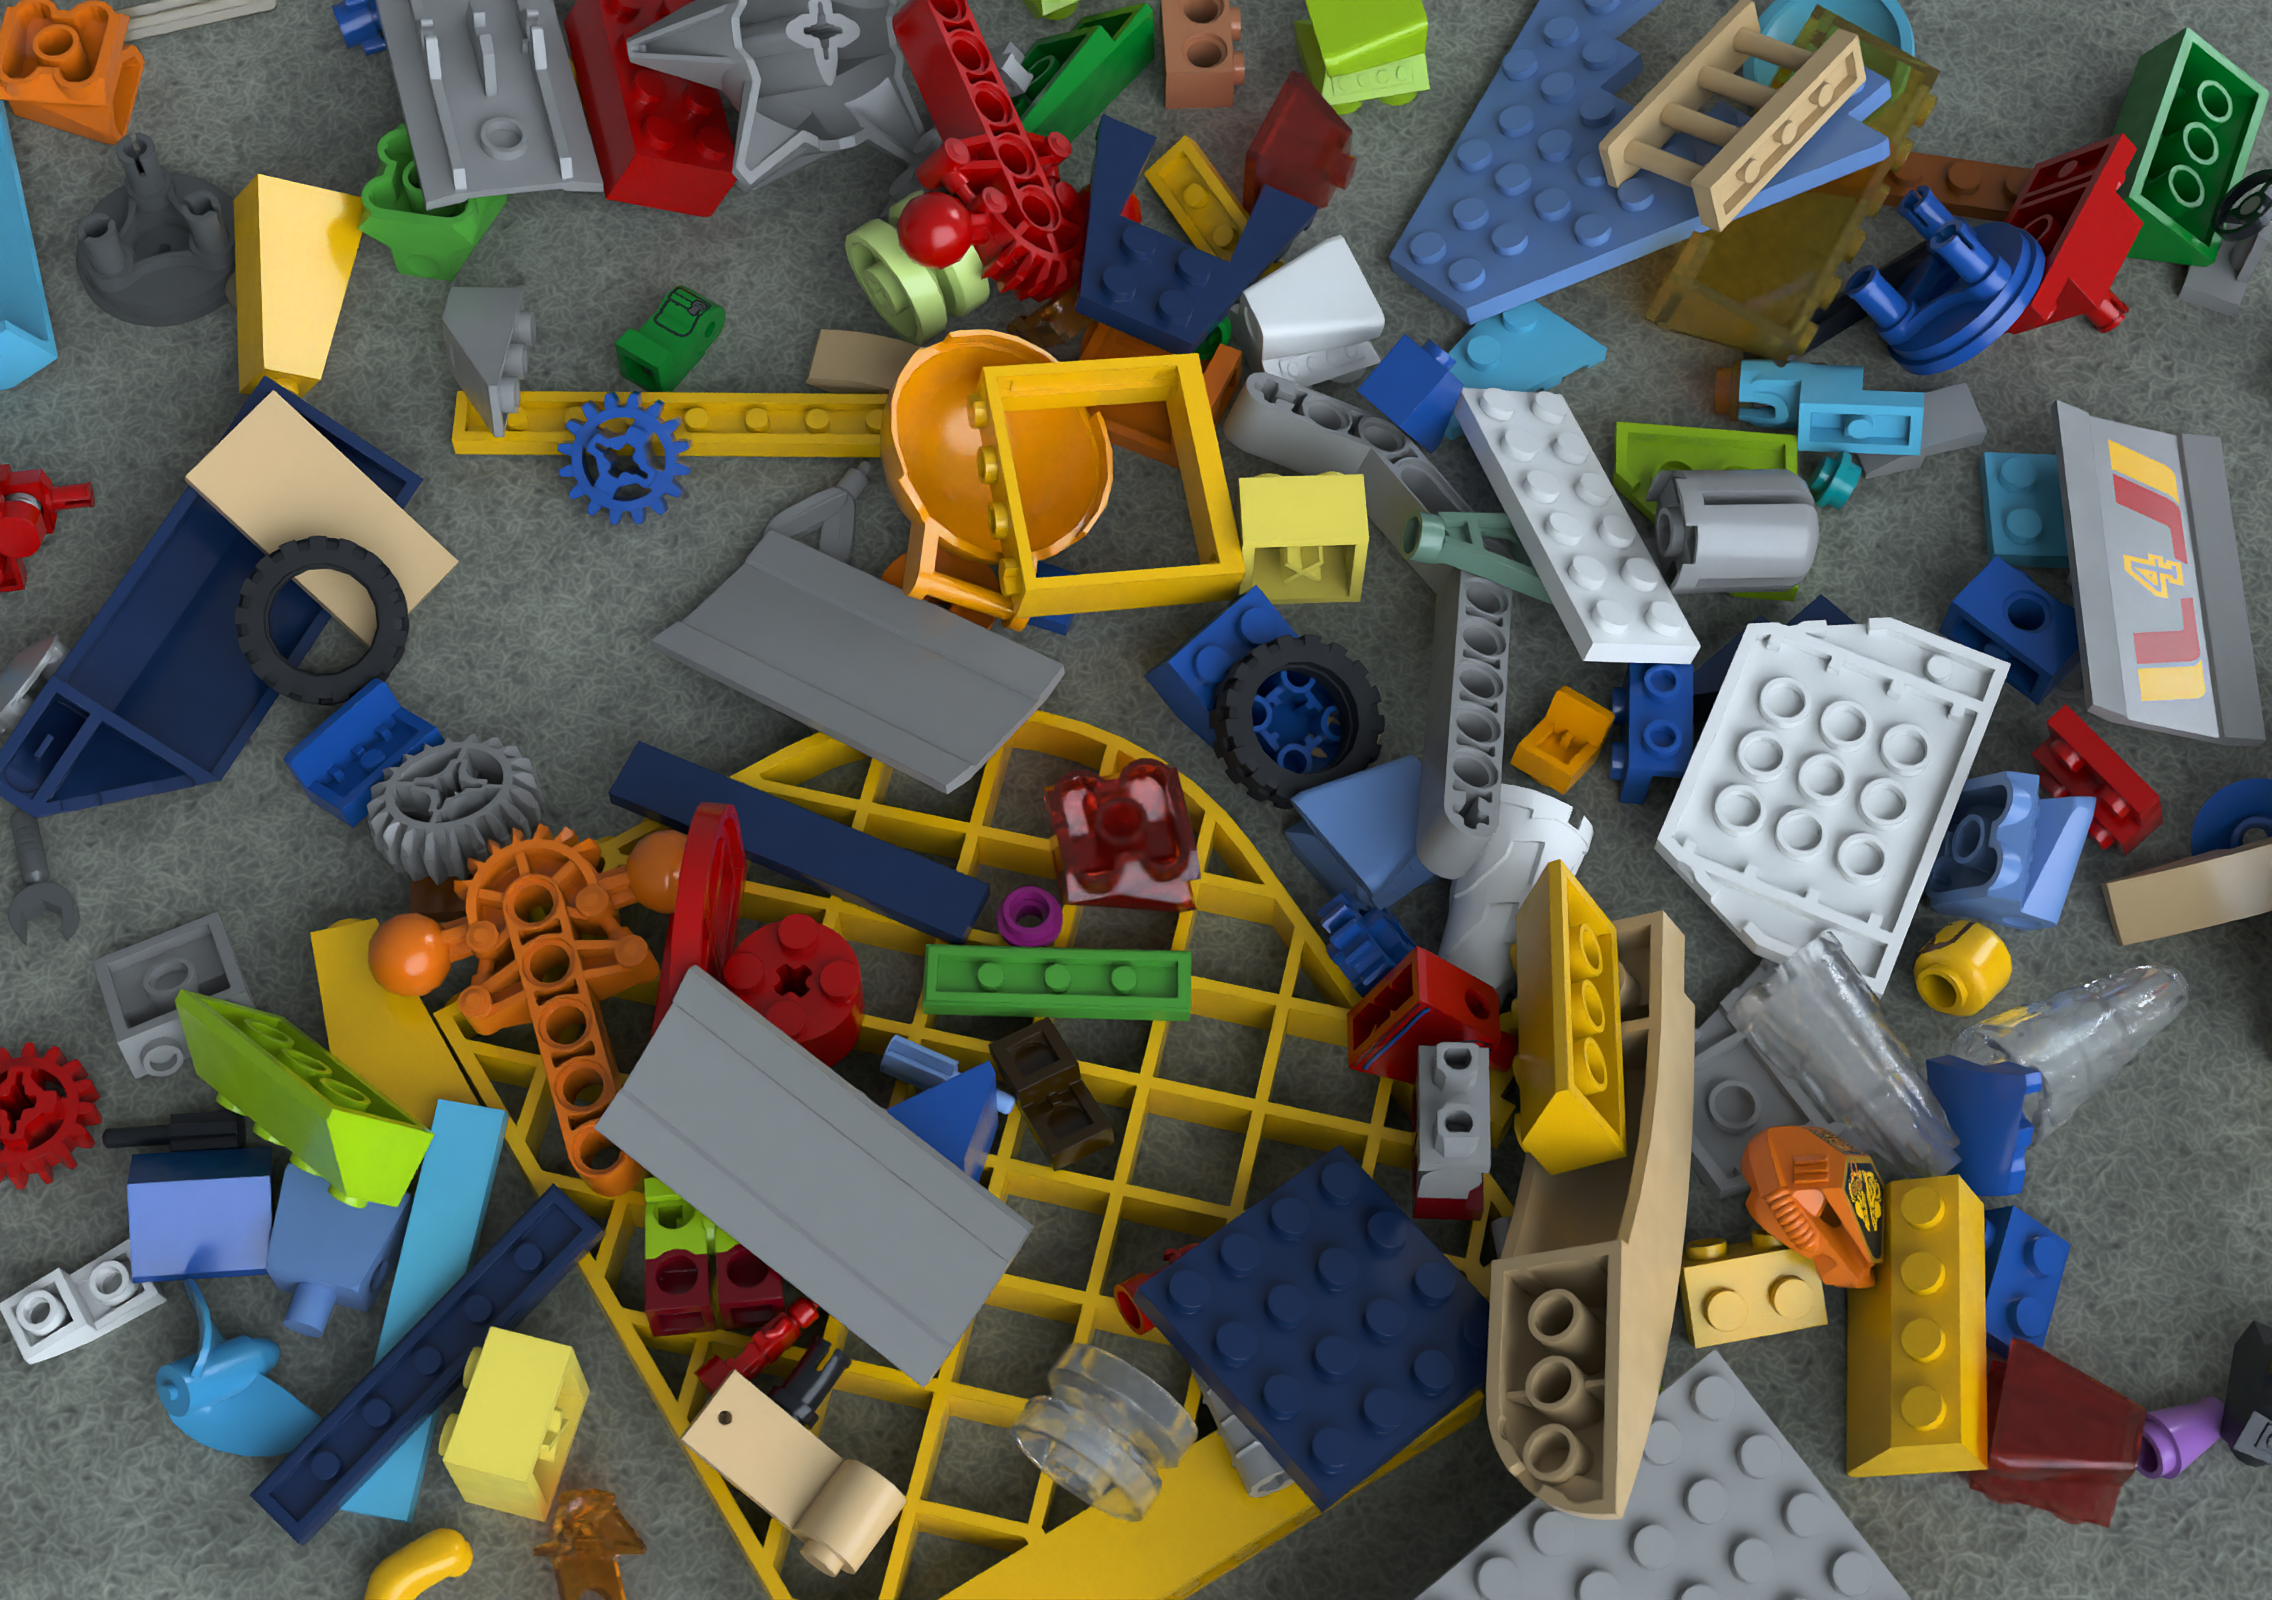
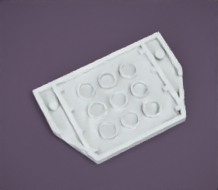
(1829, 783)

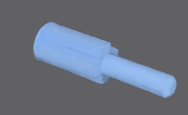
(927, 1068)

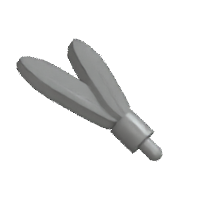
(832, 510)

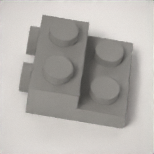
(145, 980)

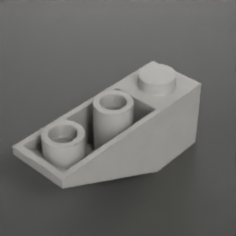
(488, 348)

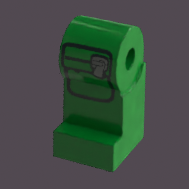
(670, 340)

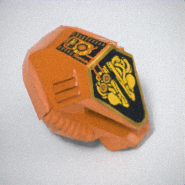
(1818, 1200)

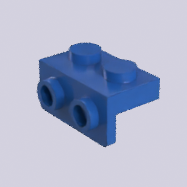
(1654, 727)
(353, 747)
(2020, 1277)

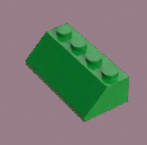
(2193, 137)

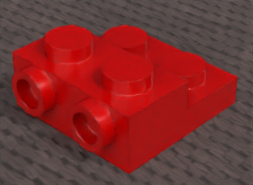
(2082, 764)

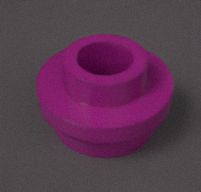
(1025, 902)

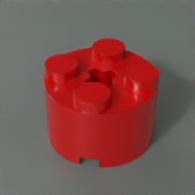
(802, 983)

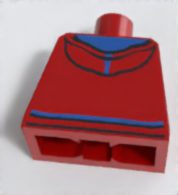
(1424, 1005)

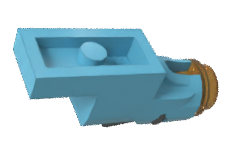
(1822, 404)

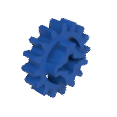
(601, 441)
(1363, 940)

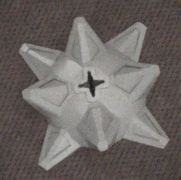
(796, 72)

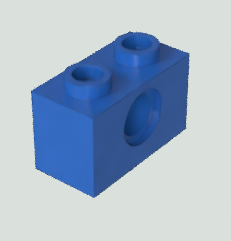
(1984, 621)

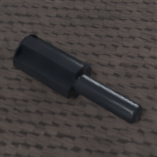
(184, 1133)

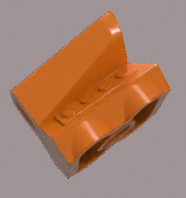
(70, 67)

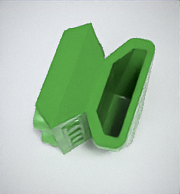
(421, 241)

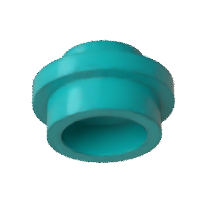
(1834, 480)

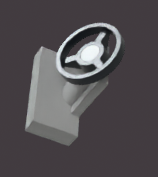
(2242, 245)

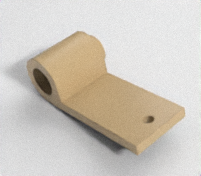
(792, 1475)

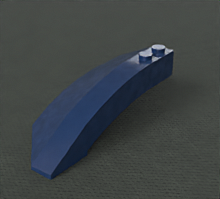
(158, 678)

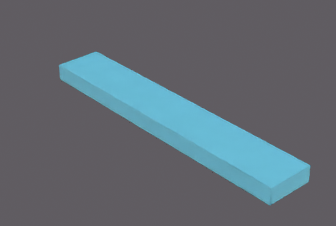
(434, 1255)

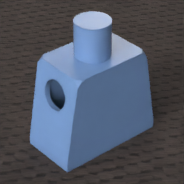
(330, 1250)

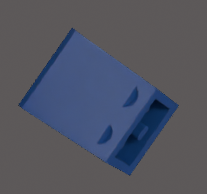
(1285, 704)

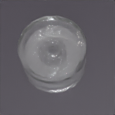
(1104, 1431)

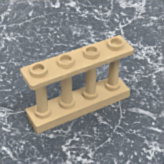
(1749, 152)

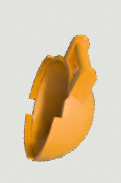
(933, 472)

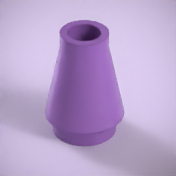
(2178, 1437)

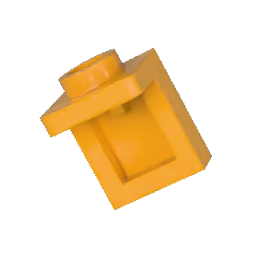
(1564, 741)

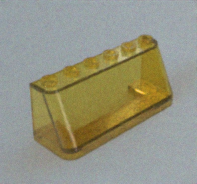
(1775, 266)

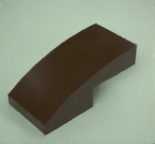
(1051, 1093)

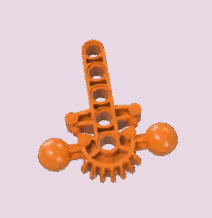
(416, 953)

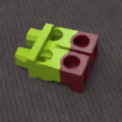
(680, 1271)

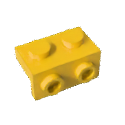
(1747, 1290)

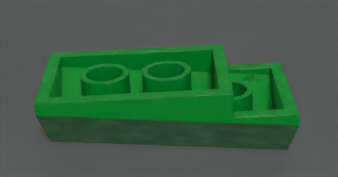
(1084, 70)

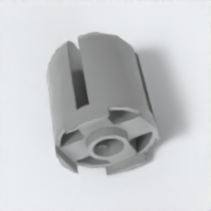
(1732, 530)

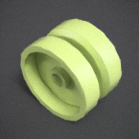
(905, 293)

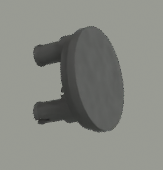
(157, 243)

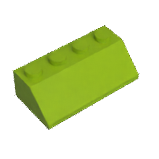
(304, 1100)

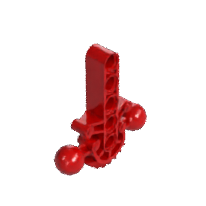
(1008, 179)

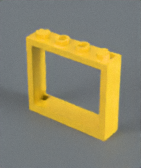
(1108, 382)

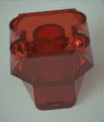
(1123, 839)
(2057, 1437)

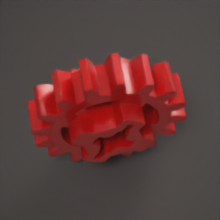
(54, 1125)

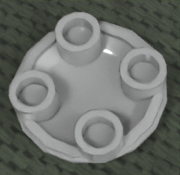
(24, 674)

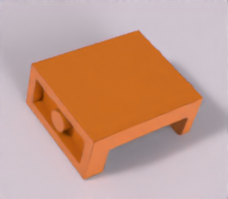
(1146, 425)

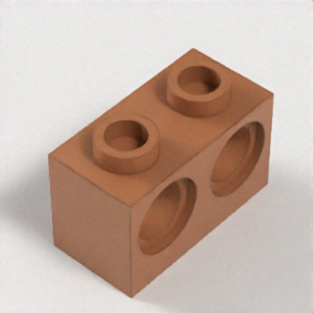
(1199, 53)

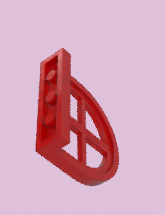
(707, 902)

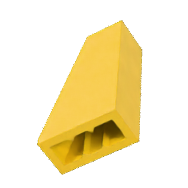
(290, 278)
(380, 1033)

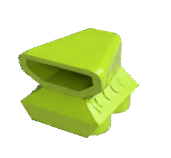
(1364, 51)

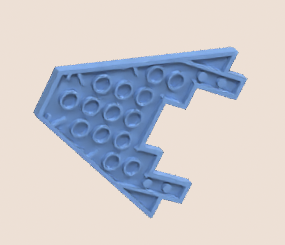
(1526, 187)

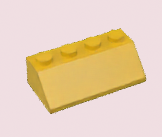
(1567, 1027)
(1921, 1337)

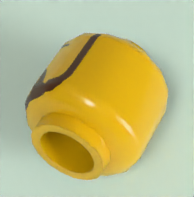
(1962, 968)

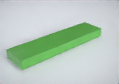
(1057, 982)

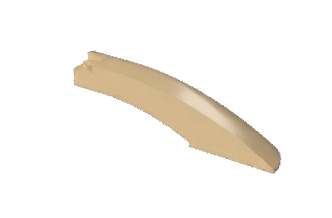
(1597, 1262)

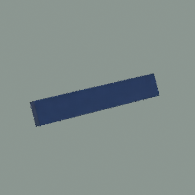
(807, 845)
(425, 1365)

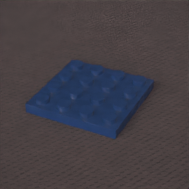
(1325, 1325)

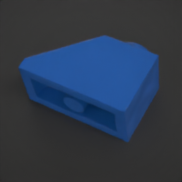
(1415, 390)

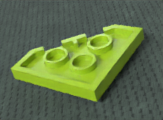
(1646, 449)

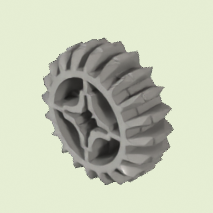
(449, 805)

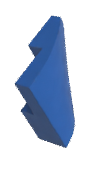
(1988, 1118)

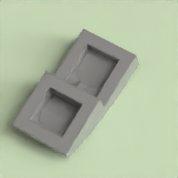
(1948, 425)

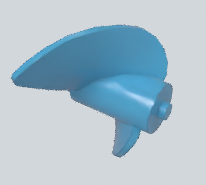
(226, 1397)

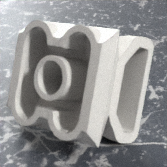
(1310, 318)

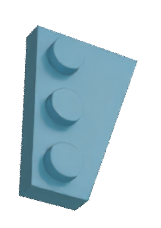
(1521, 352)

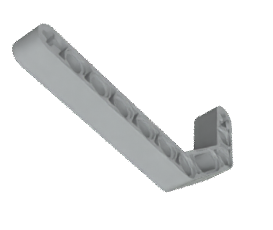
(1471, 613)

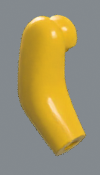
(420, 1566)

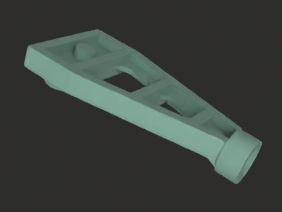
(1457, 541)

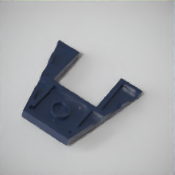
(1157, 283)

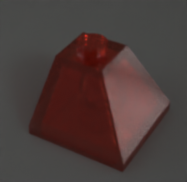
(1299, 148)

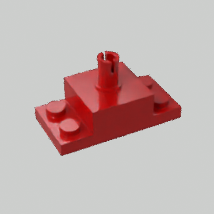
(2083, 233)

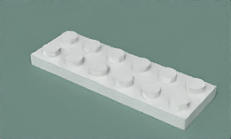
(1574, 528)

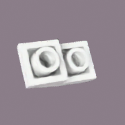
(78, 1307)

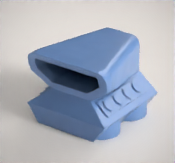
(1363, 833)
(2009, 852)

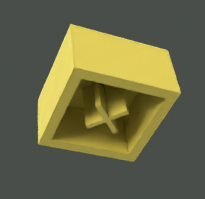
(1303, 536)
(514, 1423)

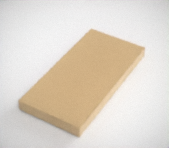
(290, 483)

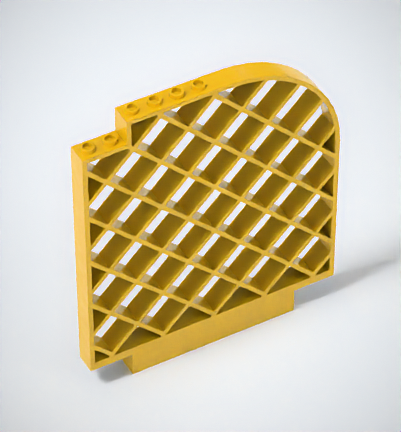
(1203, 1514)

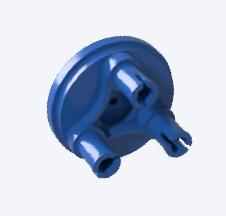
(1958, 295)

